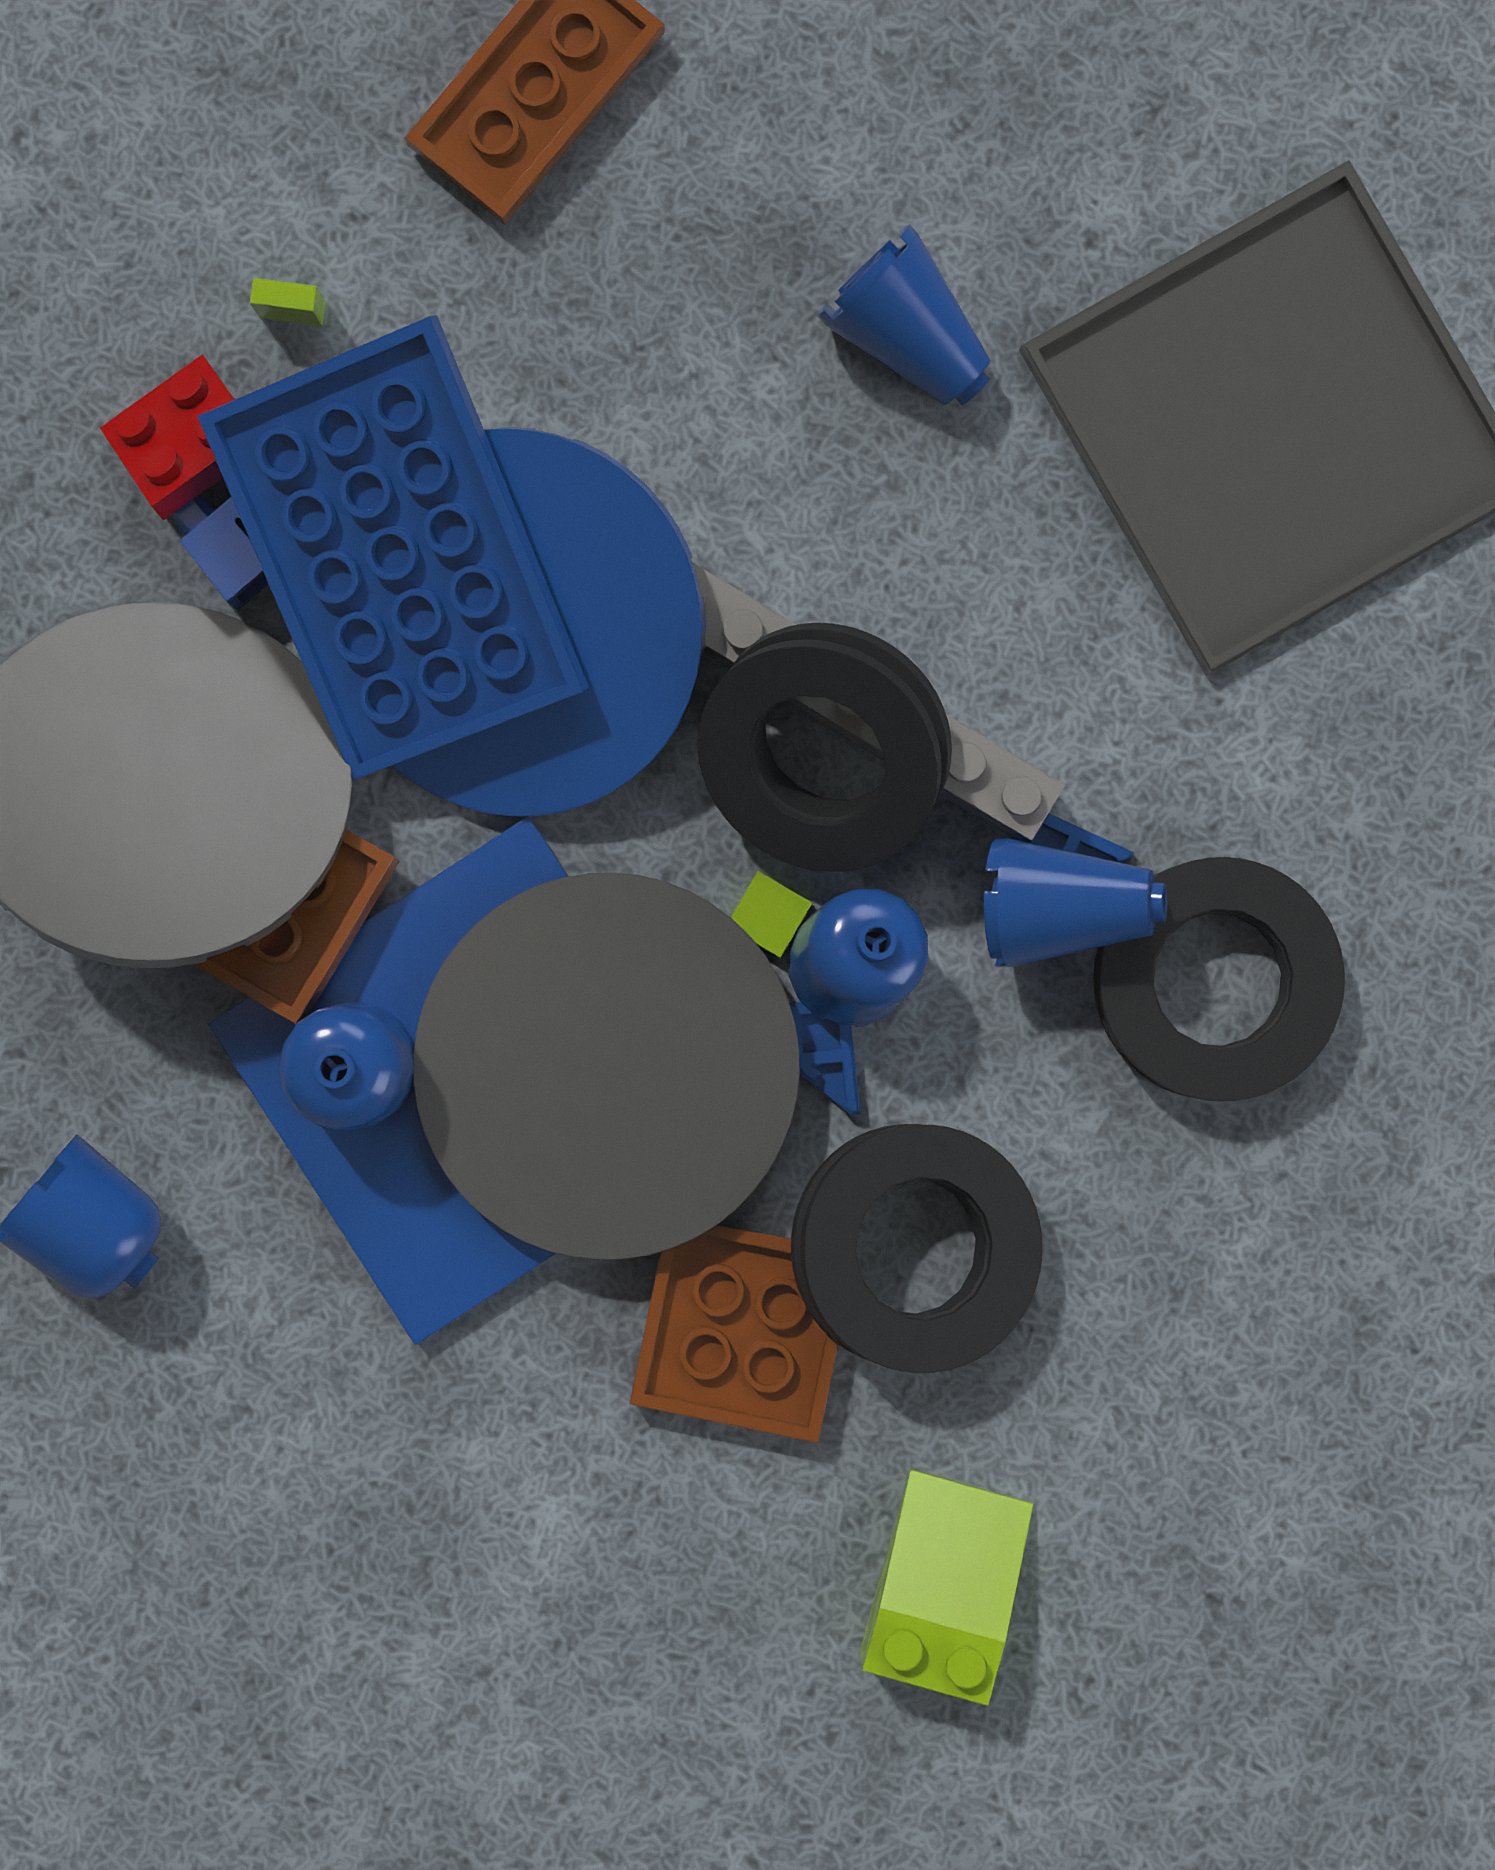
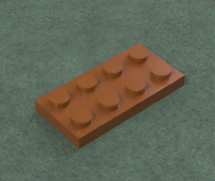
(531, 95)

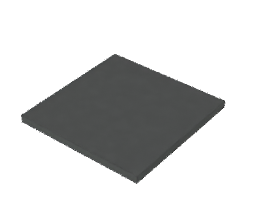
(1274, 417)

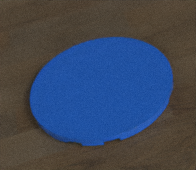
(631, 618)

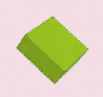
(287, 302)
(770, 913)

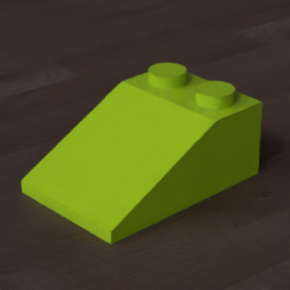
(947, 1587)

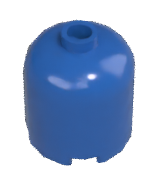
(840, 975)
(376, 1059)
(84, 1224)

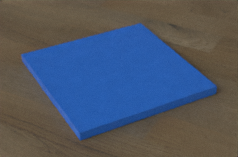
(382, 1181)

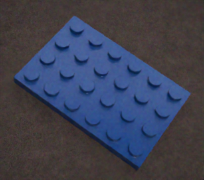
(394, 548)

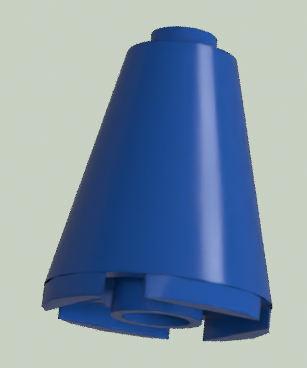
(911, 321)
(1064, 902)

